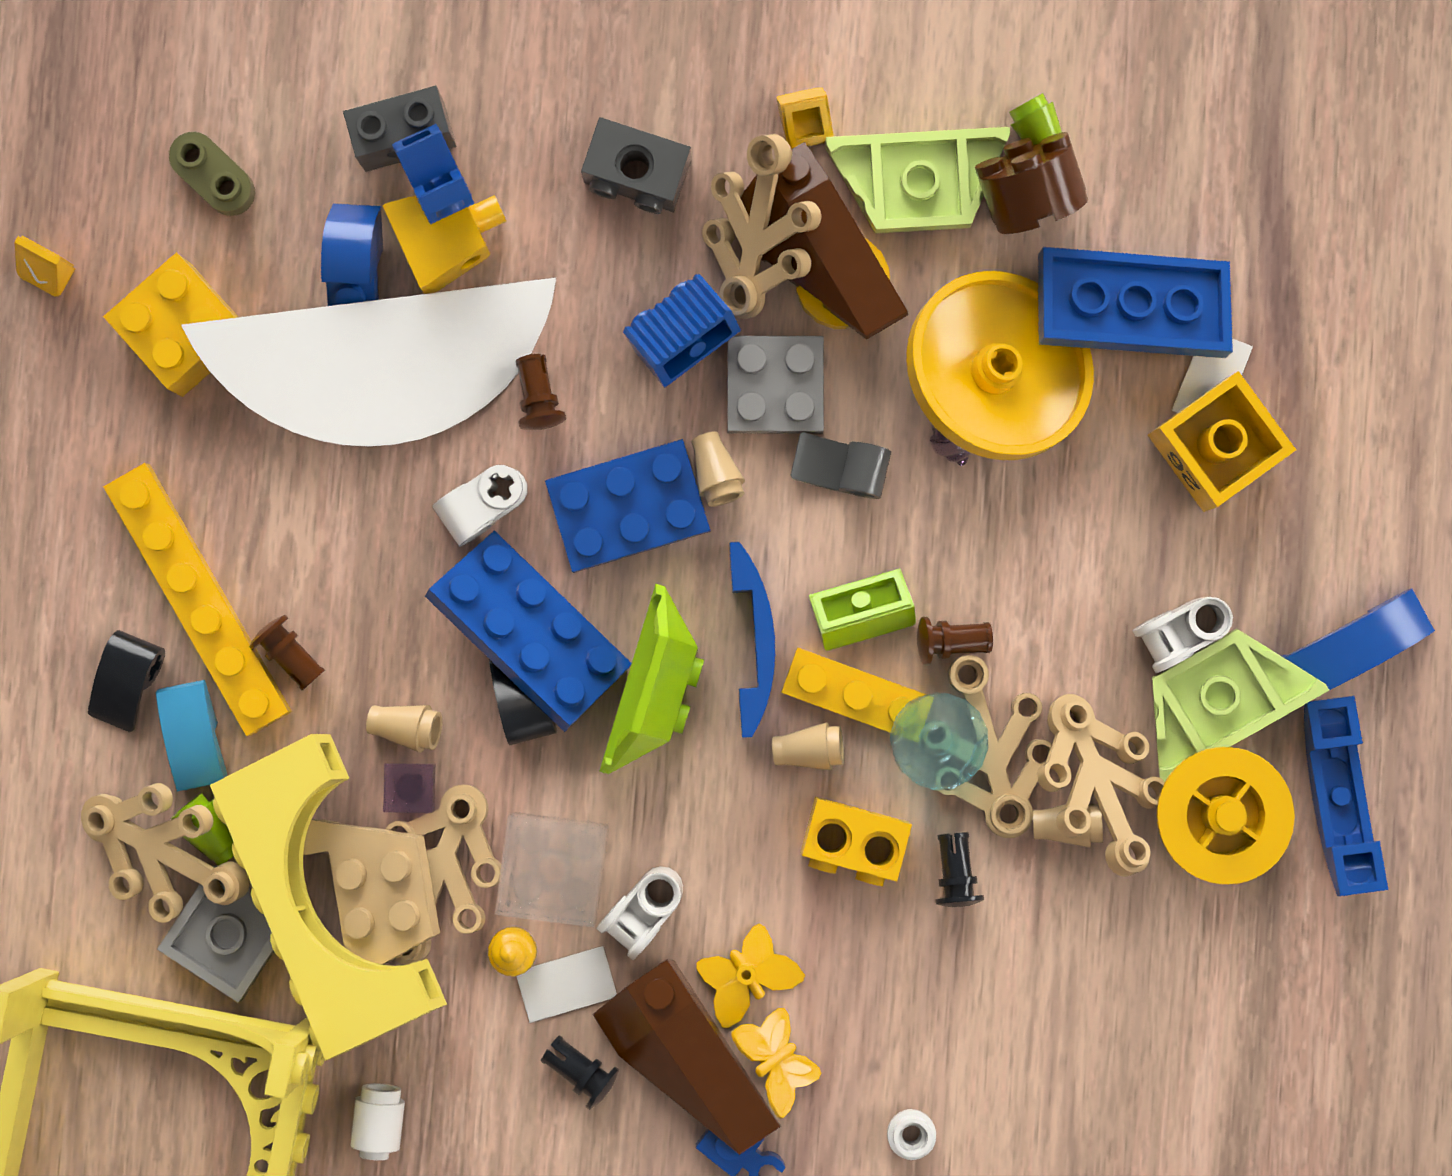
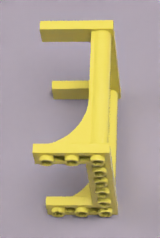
(286, 1050)

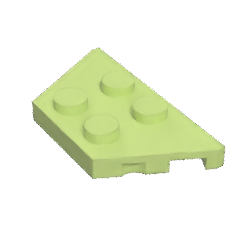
(916, 176)
(1224, 697)

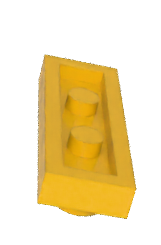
(846, 690)

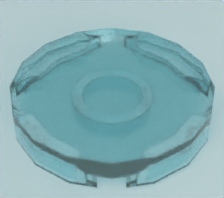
(939, 740)

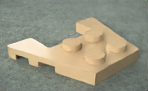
(378, 886)

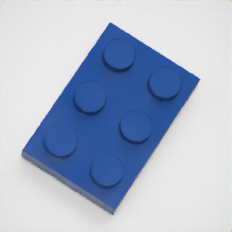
(627, 506)

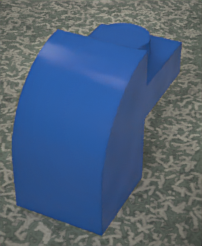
(433, 173)
(351, 253)

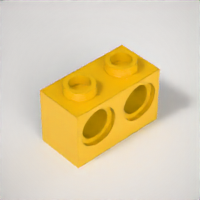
(858, 829)

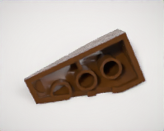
(842, 263)
(678, 1047)

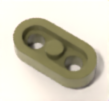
(210, 172)

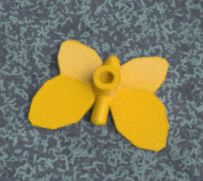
(745, 972)
(777, 1056)

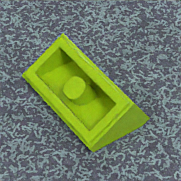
(863, 609)

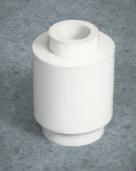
(377, 1121)

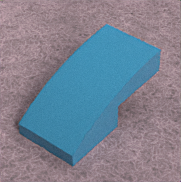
(190, 735)

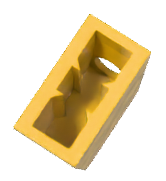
(446, 247)

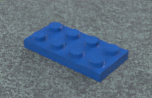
(1134, 302)
(528, 630)

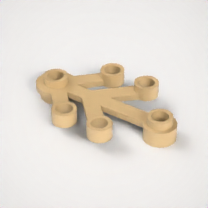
(753, 230)
(999, 756)
(1098, 777)
(155, 850)
(443, 859)

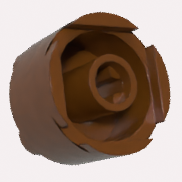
(1032, 183)

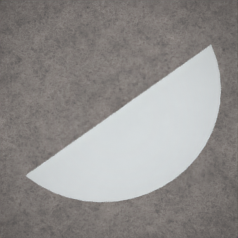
(377, 365)

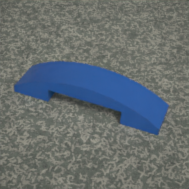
(747, 579)
(1365, 641)
(1340, 796)

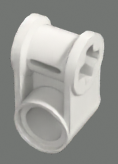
(474, 508)
(1175, 634)
(638, 917)

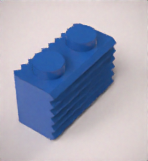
(681, 329)

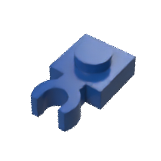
(731, 1161)

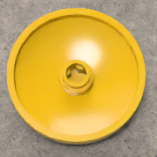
(987, 377)

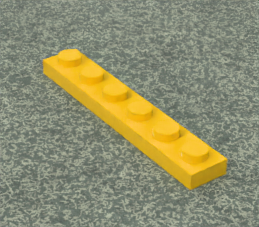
(197, 599)

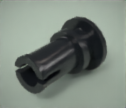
(957, 872)
(581, 1071)

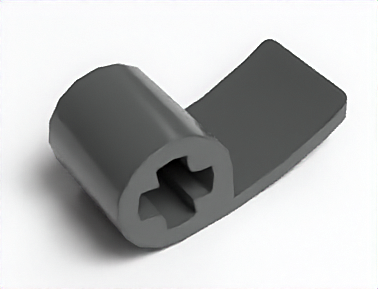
(842, 467)

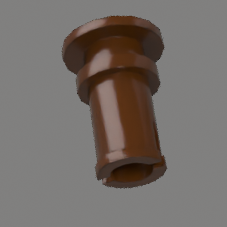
(538, 399)
(952, 639)
(287, 652)

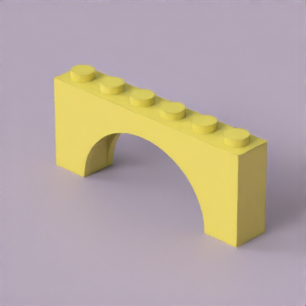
(268, 819)

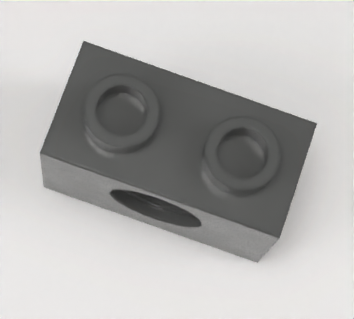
(384, 122)
(618, 144)

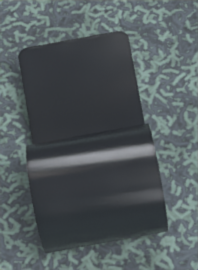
(122, 675)
(518, 713)

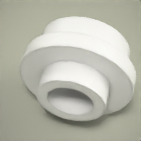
(911, 1149)

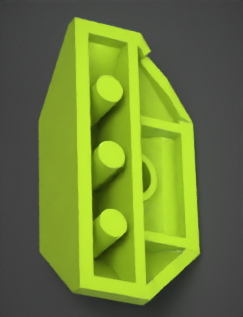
(655, 685)

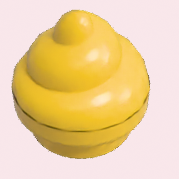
(512, 951)

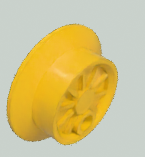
(1225, 815)

